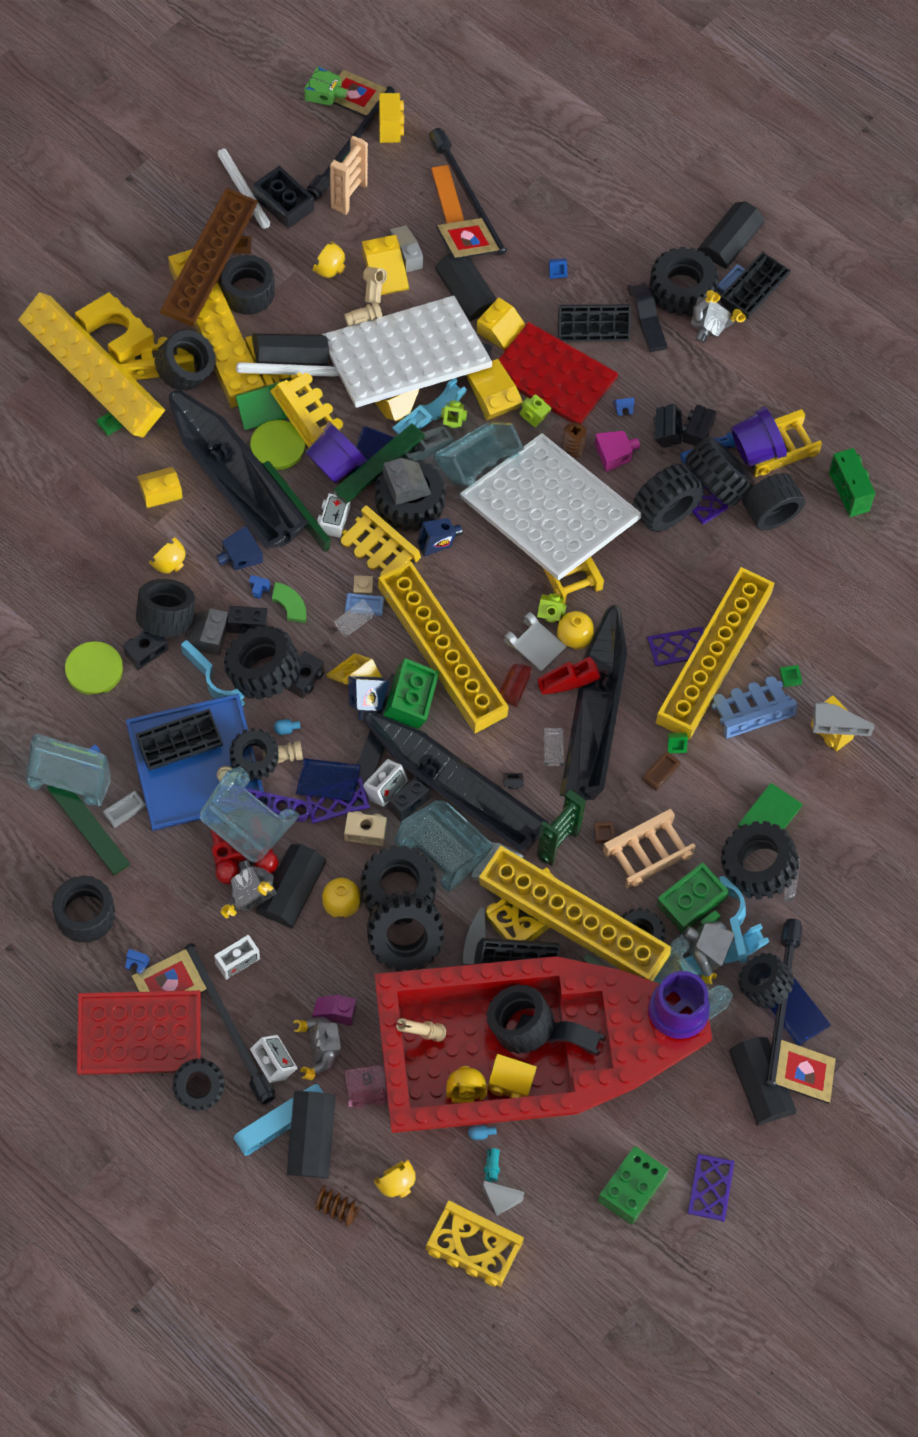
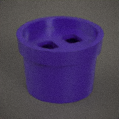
(758, 438)
(335, 453)
(693, 995)

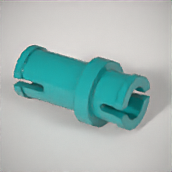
(491, 1169)

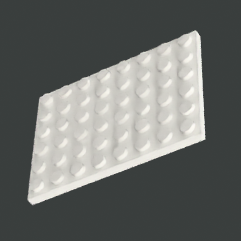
(406, 351)
(550, 506)

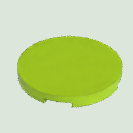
(277, 443)
(94, 668)

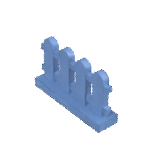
(756, 717)

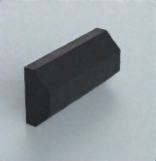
(732, 233)
(466, 285)
(754, 285)
(611, 322)
(291, 349)
(179, 739)
(293, 884)
(500, 950)
(752, 1064)
(311, 1134)

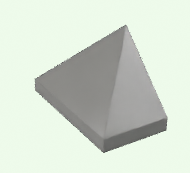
(502, 1197)

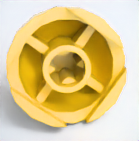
(330, 261)
(169, 558)
(575, 630)
(341, 897)
(466, 1085)
(396, 1180)

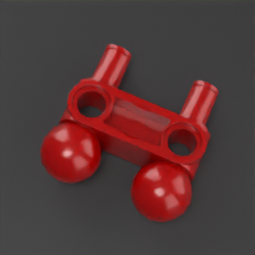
(228, 865)

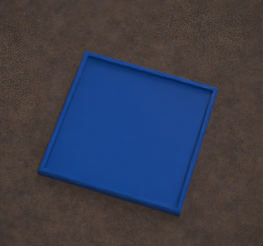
(182, 788)

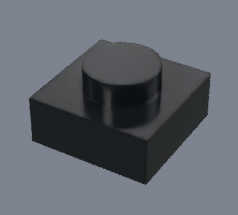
(513, 780)

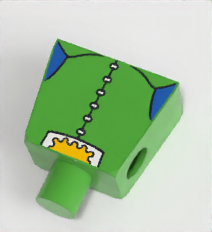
(324, 87)

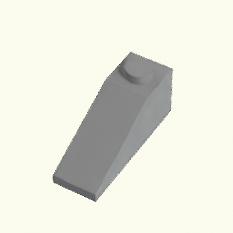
(409, 248)
(836, 720)

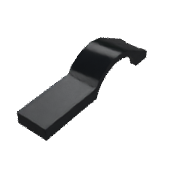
(648, 317)
(572, 1033)

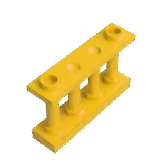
(789, 421)
(593, 579)

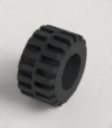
(259, 739)
(647, 922)
(771, 991)
(180, 1084)

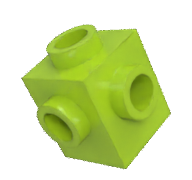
(534, 410)
(451, 420)
(551, 607)

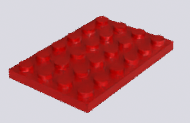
(556, 373)
(137, 1031)

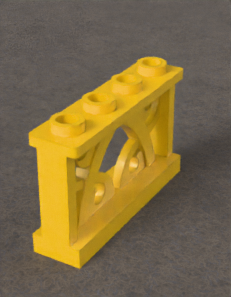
(520, 931)
(477, 1223)

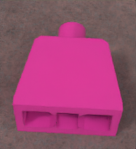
(615, 448)

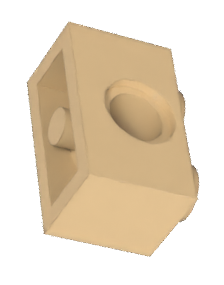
(371, 836)

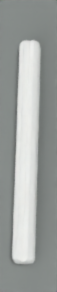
(242, 186)
(285, 369)

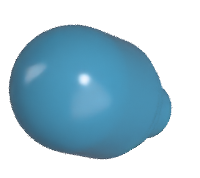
(285, 726)
(481, 1131)

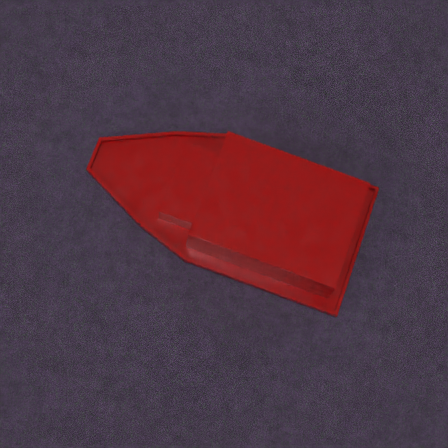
(565, 1075)

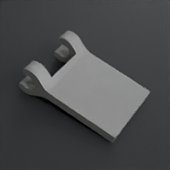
(536, 644)

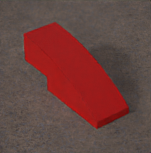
(569, 677)

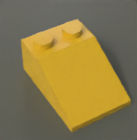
(386, 254)
(494, 390)

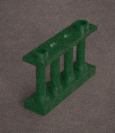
(566, 824)

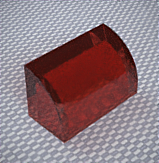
(515, 683)

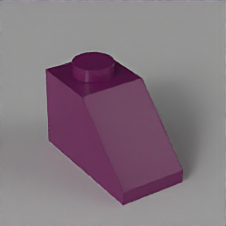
(335, 1008)

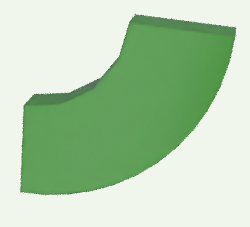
(290, 601)

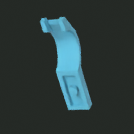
(425, 414)
(206, 668)
(738, 919)
(752, 941)

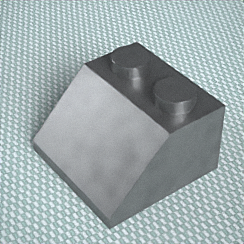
(405, 480)
(208, 630)

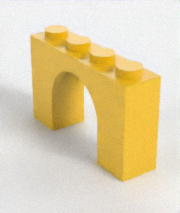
(108, 311)

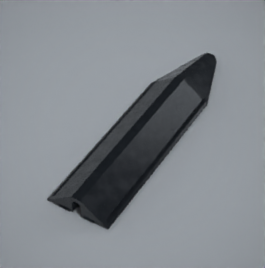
(236, 472)
(596, 711)
(457, 781)

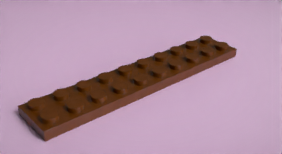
(209, 257)

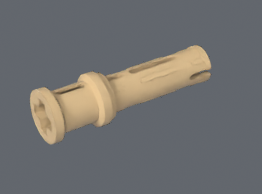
(426, 1029)

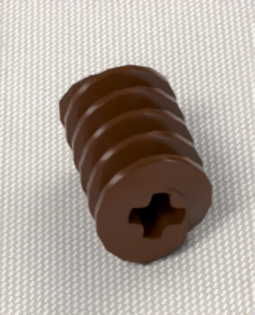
(574, 439)
(337, 1206)

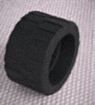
(248, 267)
(196, 345)
(773, 501)
(165, 607)
(77, 888)
(531, 1035)

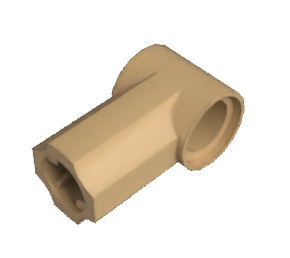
(375, 278)

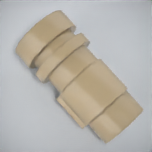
(363, 314)
(289, 752)

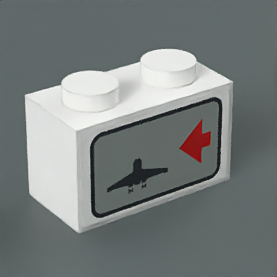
(334, 515)
(385, 782)
(237, 957)
(273, 1058)

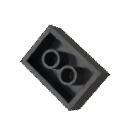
(283, 197)

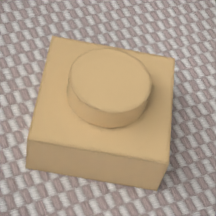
(363, 585)

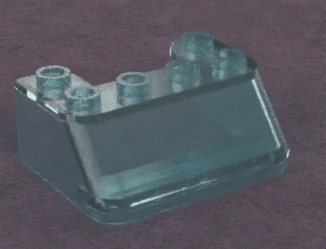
(478, 450)

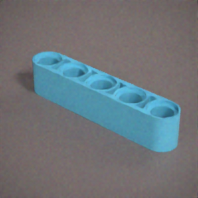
(268, 1126)

